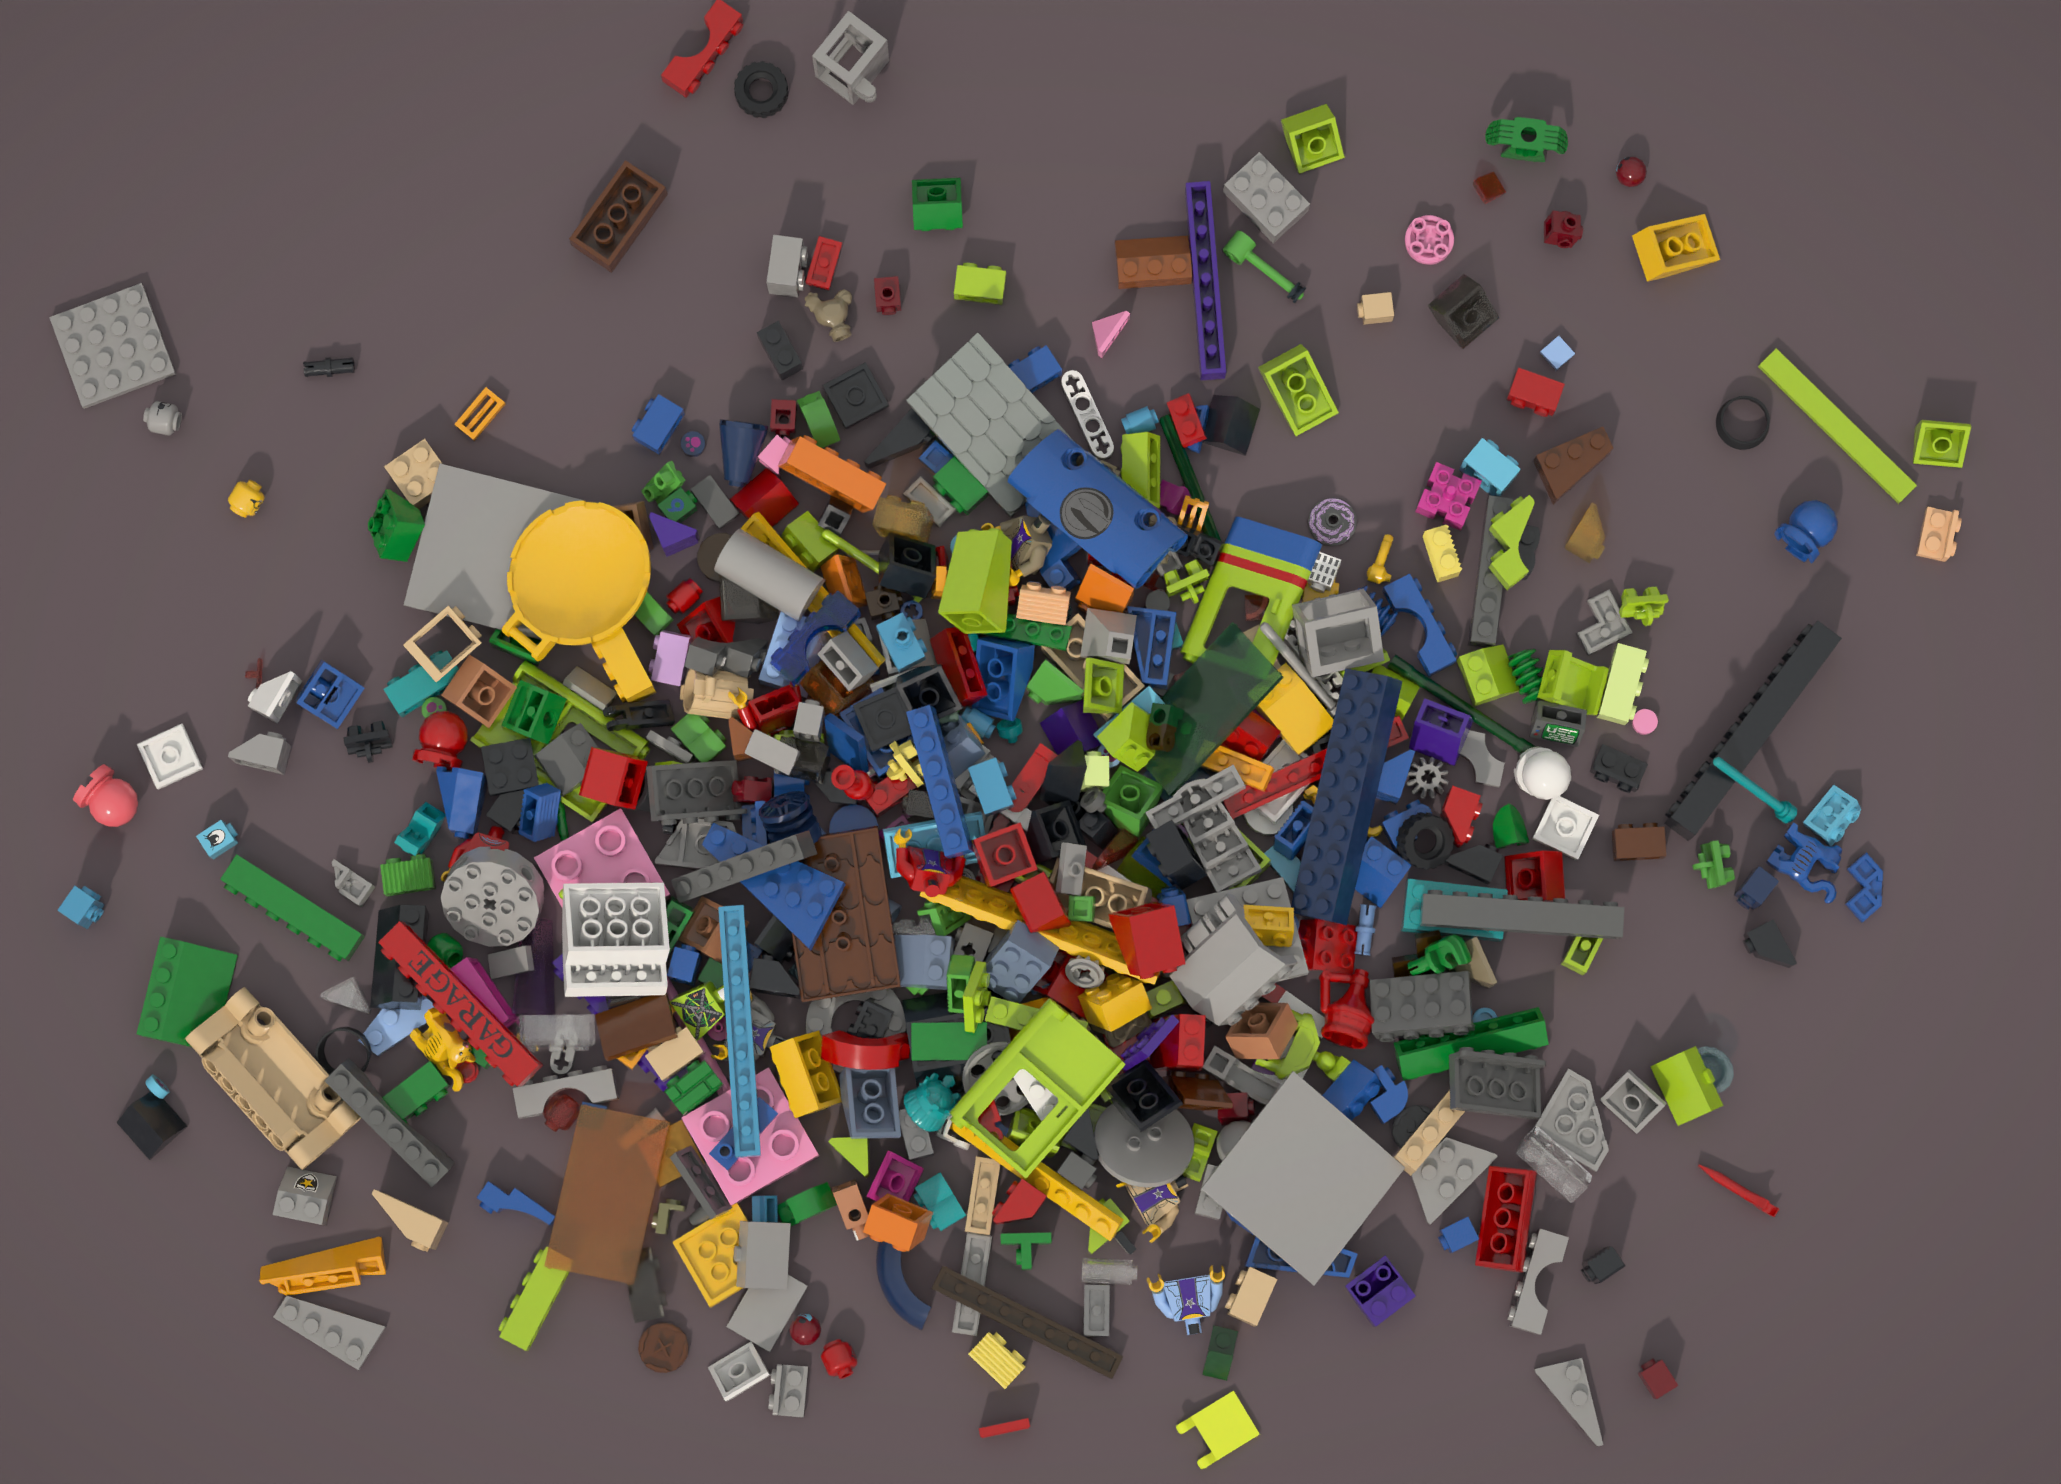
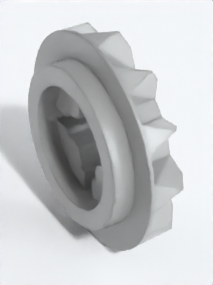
(1085, 979)

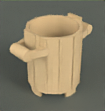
(709, 694)

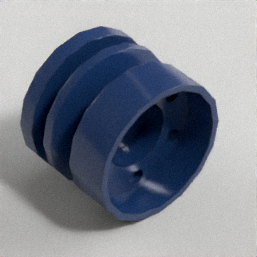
(788, 816)

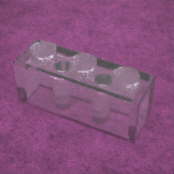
(556, 1031)
(1554, 1164)

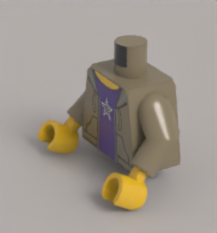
(1029, 544)

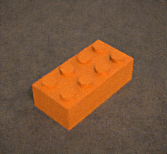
(832, 474)

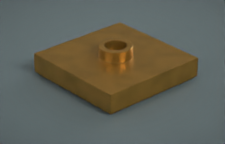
(677, 1139)

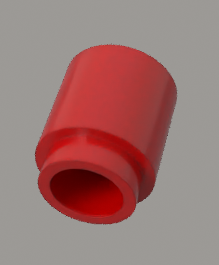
(683, 596)

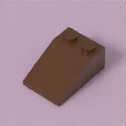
(1198, 1092)

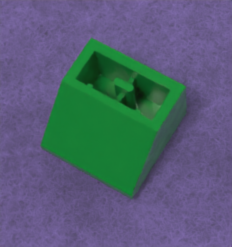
(395, 527)

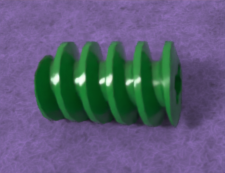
(1528, 674)

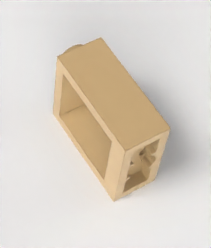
(425, 661)

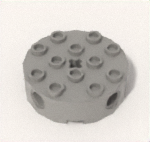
(493, 896)

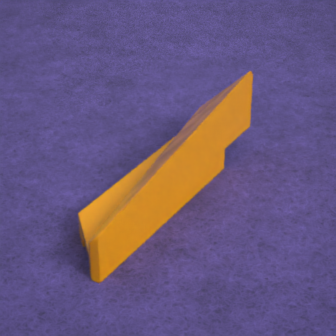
(326, 1268)

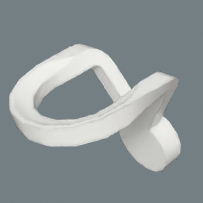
(961, 1144)

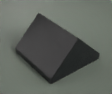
(1230, 423)
(1065, 775)
(151, 1124)
(1082, 1137)

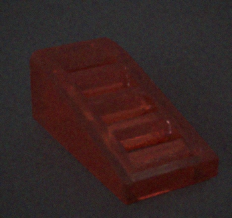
(1116, 849)

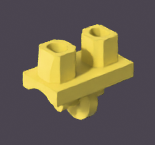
(904, 765)

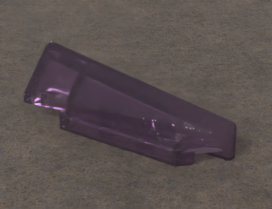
(536, 988)

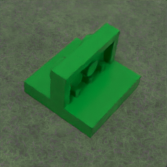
(1023, 1255)

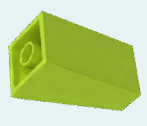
(978, 582)

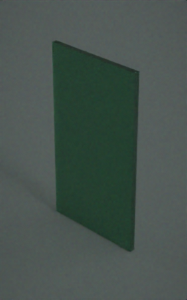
(1215, 699)

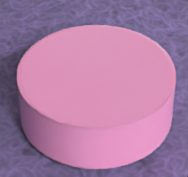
(1645, 721)

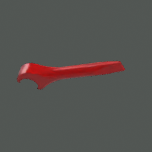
(1758, 1201)

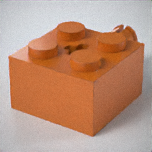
(897, 1222)

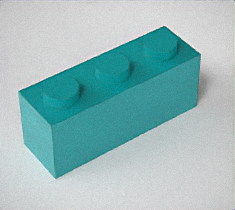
(417, 686)

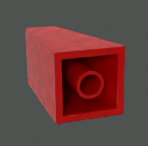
(1183, 1045)

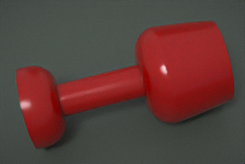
(853, 782)

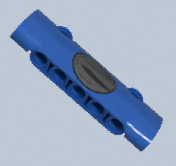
(1096, 508)

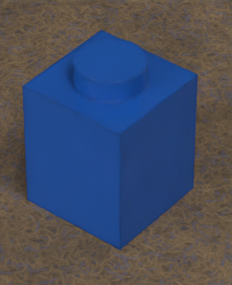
(1457, 1235)

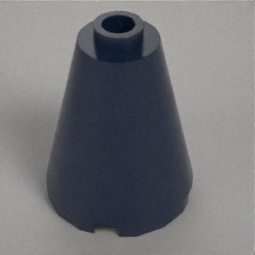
(740, 449)

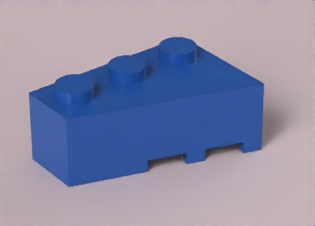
(1154, 644)

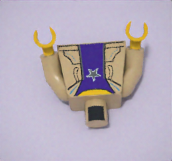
(1157, 1204)

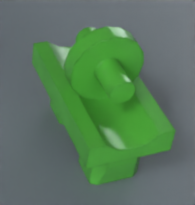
(663, 483)
(1712, 866)

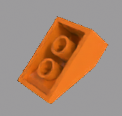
(1103, 592)

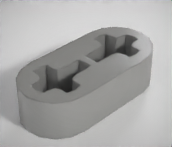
(569, 1057)

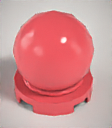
(109, 799)

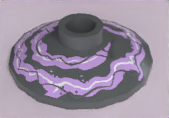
(1329, 533)

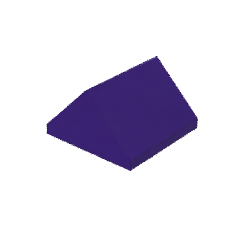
(673, 535)
(1071, 725)

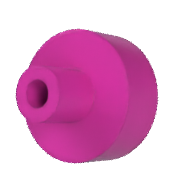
(719, 1035)

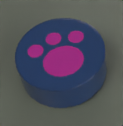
(693, 444)

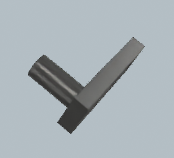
(702, 1185)

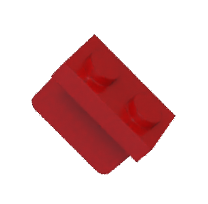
(1328, 945)

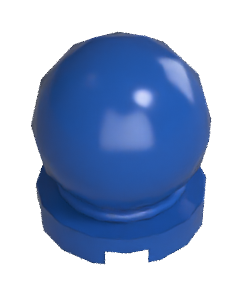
(1809, 528)

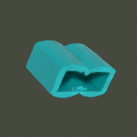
(940, 1200)

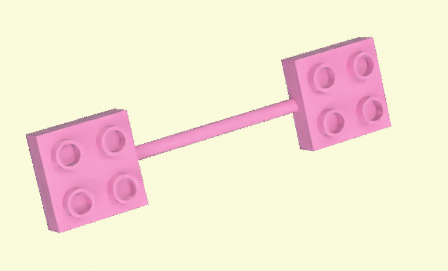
(613, 854)

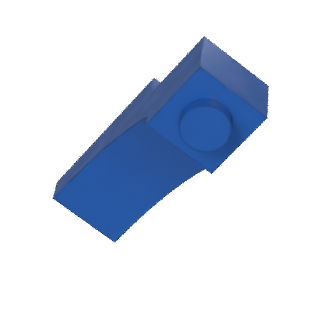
(495, 1200)

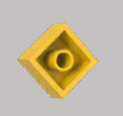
(1114, 1002)

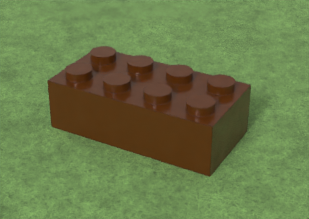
(618, 216)

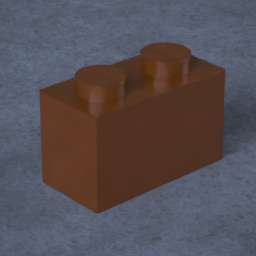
(1638, 843)

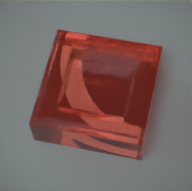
(1255, 607)

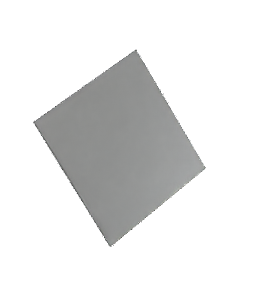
(469, 544)
(1303, 1178)

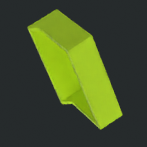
(1687, 1085)

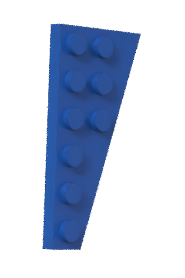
(792, 893)

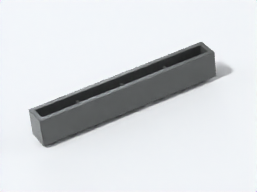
(1522, 915)

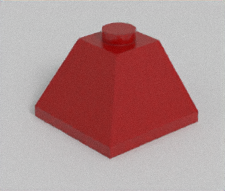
(707, 623)

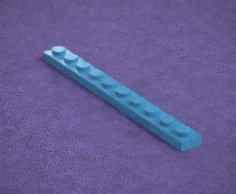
(739, 1031)

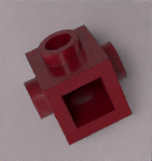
(1562, 229)

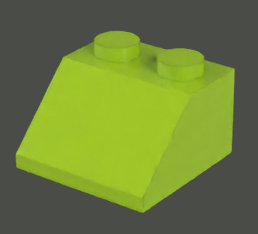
(1313, 138)
(1487, 674)
(1127, 737)

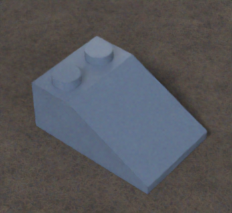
(924, 960)
(870, 1103)

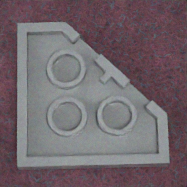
(1574, 1121)

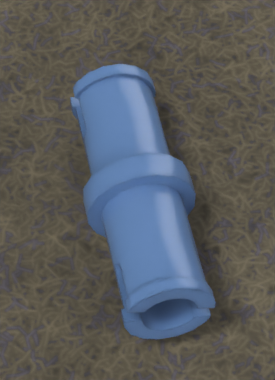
(1365, 929)

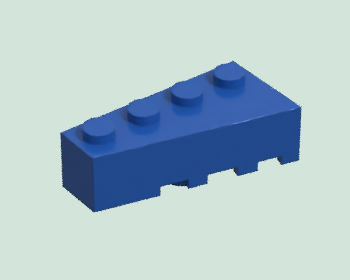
(1263, 1257)

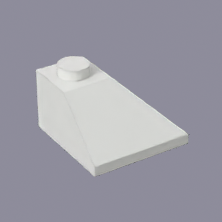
(274, 696)

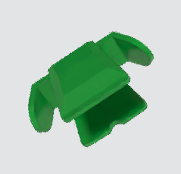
(1510, 131)

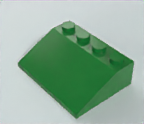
(184, 989)

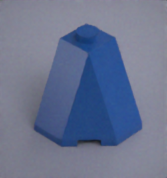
(462, 798)

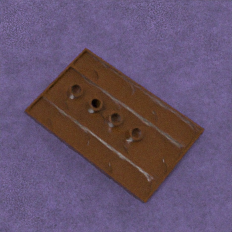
(858, 939)

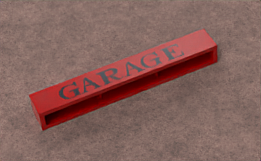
(460, 1003)

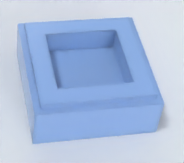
(1557, 353)

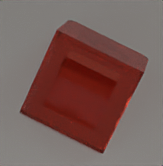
(1488, 187)

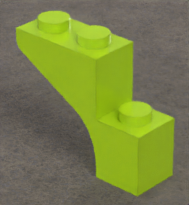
(1508, 531)

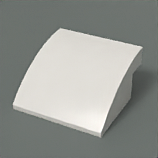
(614, 939)

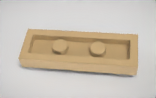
(982, 1196)

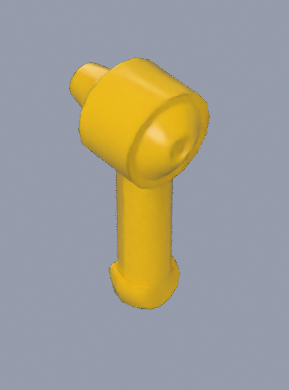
(1377, 572)

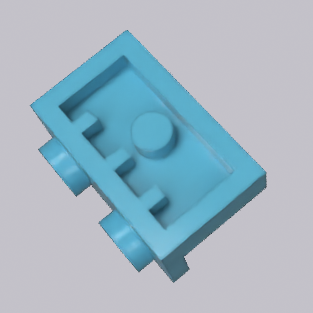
(1833, 815)

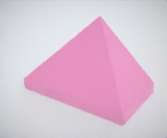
(1107, 330)

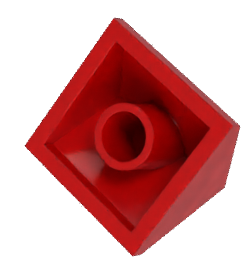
(765, 495)
(1040, 904)

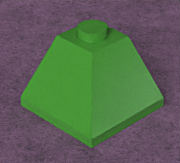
(1053, 687)
(1129, 798)

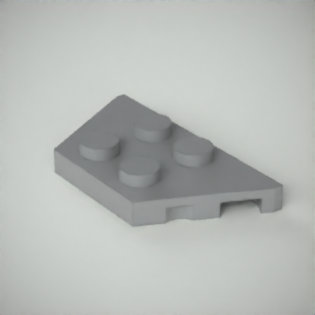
(686, 848)
(1447, 1174)

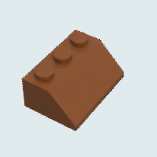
(1153, 262)

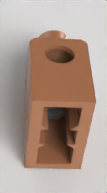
(849, 1198)

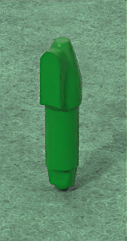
(562, 823)

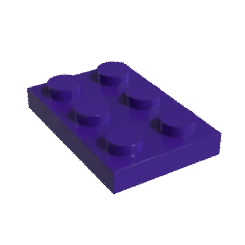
(1148, 1041)

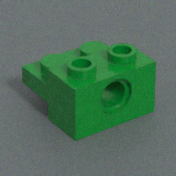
(534, 712)

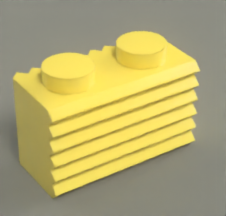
(1442, 553)
(997, 1359)

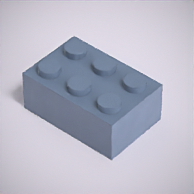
(1019, 962)

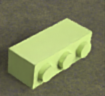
(1623, 684)

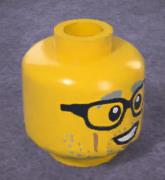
(246, 498)

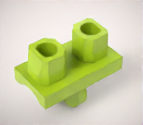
(1176, 585)
(1643, 607)

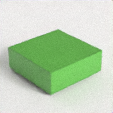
(1081, 908)

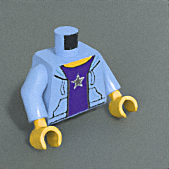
(1189, 1298)

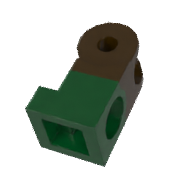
(1163, 726)

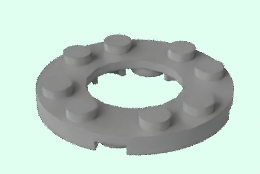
(821, 1013)

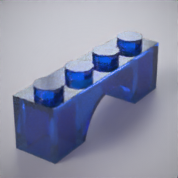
(835, 615)

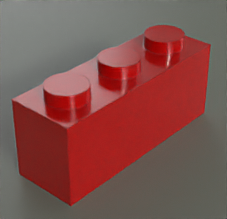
(958, 660)

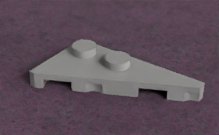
(1570, 1386)

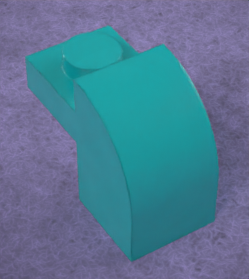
(421, 829)

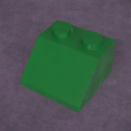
(937, 204)

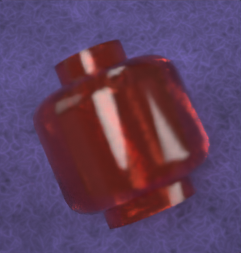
(561, 1112)

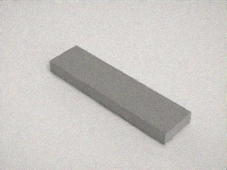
(975, 1268)

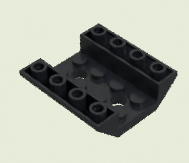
(935, 1010)

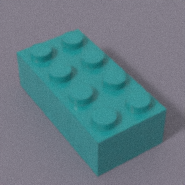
(1412, 905)

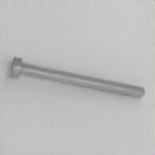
(1299, 668)

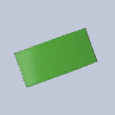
(653, 615)

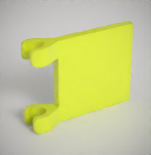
(1222, 1426)

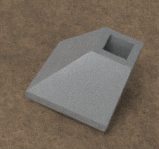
(1108, 636)

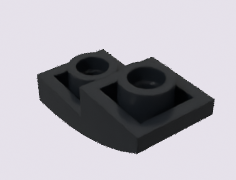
(1200, 546)

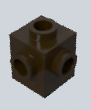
(884, 611)

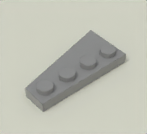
(334, 1331)

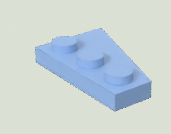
(394, 1025)

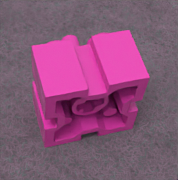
(1448, 496)

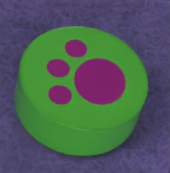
(433, 705)

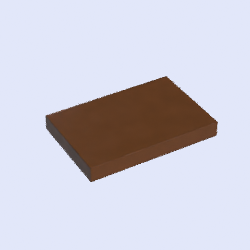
(636, 1026)

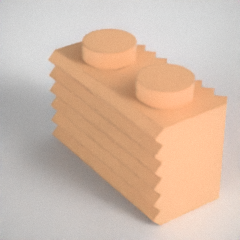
(1043, 603)

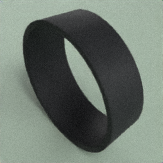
(1730, 441)
(320, 1055)

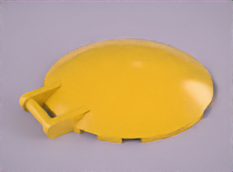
(576, 576)

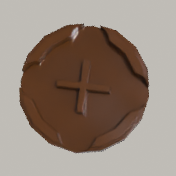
(663, 1347)

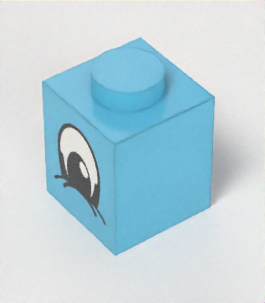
(218, 838)

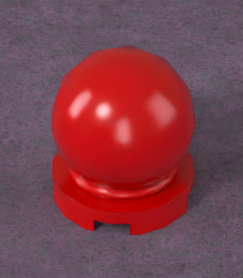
(442, 739)

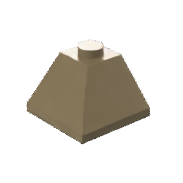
(1479, 967)

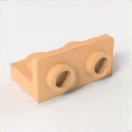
(1938, 534)

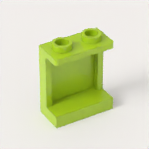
(1572, 682)

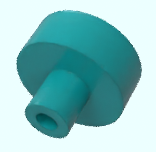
(1010, 729)

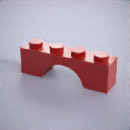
(685, 72)

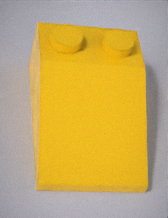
(1675, 247)
(1295, 712)

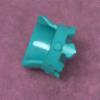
(931, 1102)

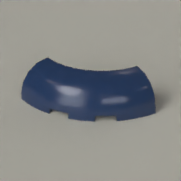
(896, 1289)

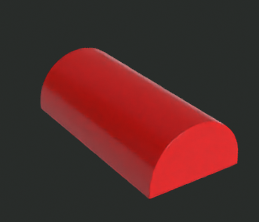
(1506, 1218)

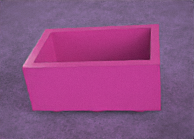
(481, 984)

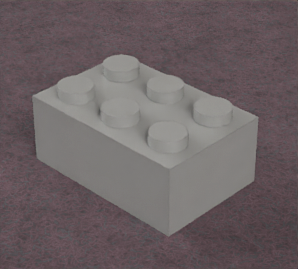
(1266, 197)

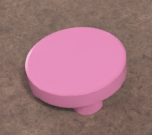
(1429, 239)

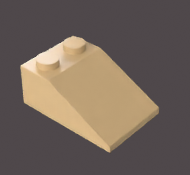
(417, 1225)

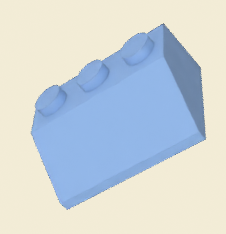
(784, 628)

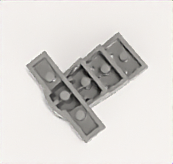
(1211, 827)

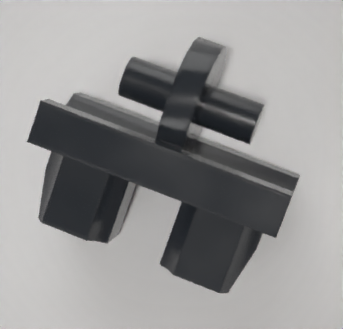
(367, 743)

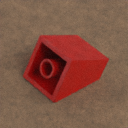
(1148, 938)
(1061, 988)

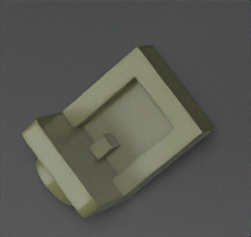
(661, 1219)

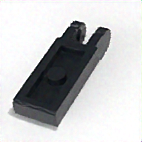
(640, 715)

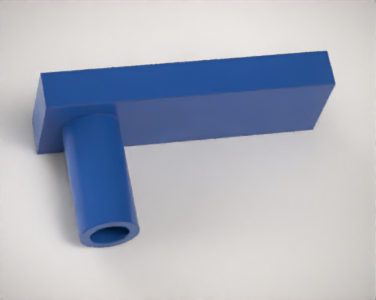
(725, 1150)

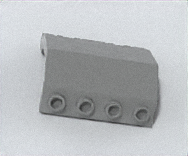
(1227, 965)

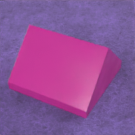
(895, 1177)

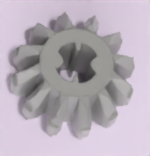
(1435, 782)

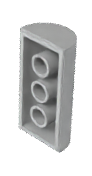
(768, 574)

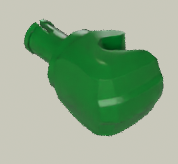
(1439, 955)

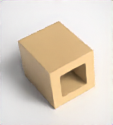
(1376, 308)

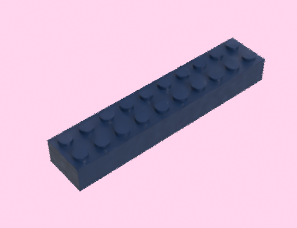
(1346, 796)

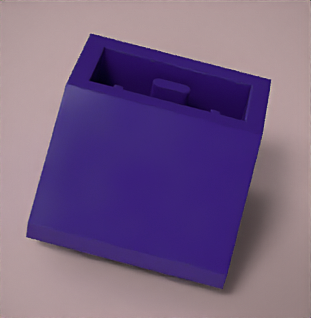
(1440, 732)
(1380, 1291)

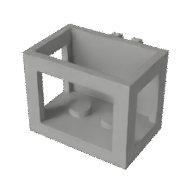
(859, 78)
(1338, 632)

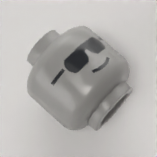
(163, 418)

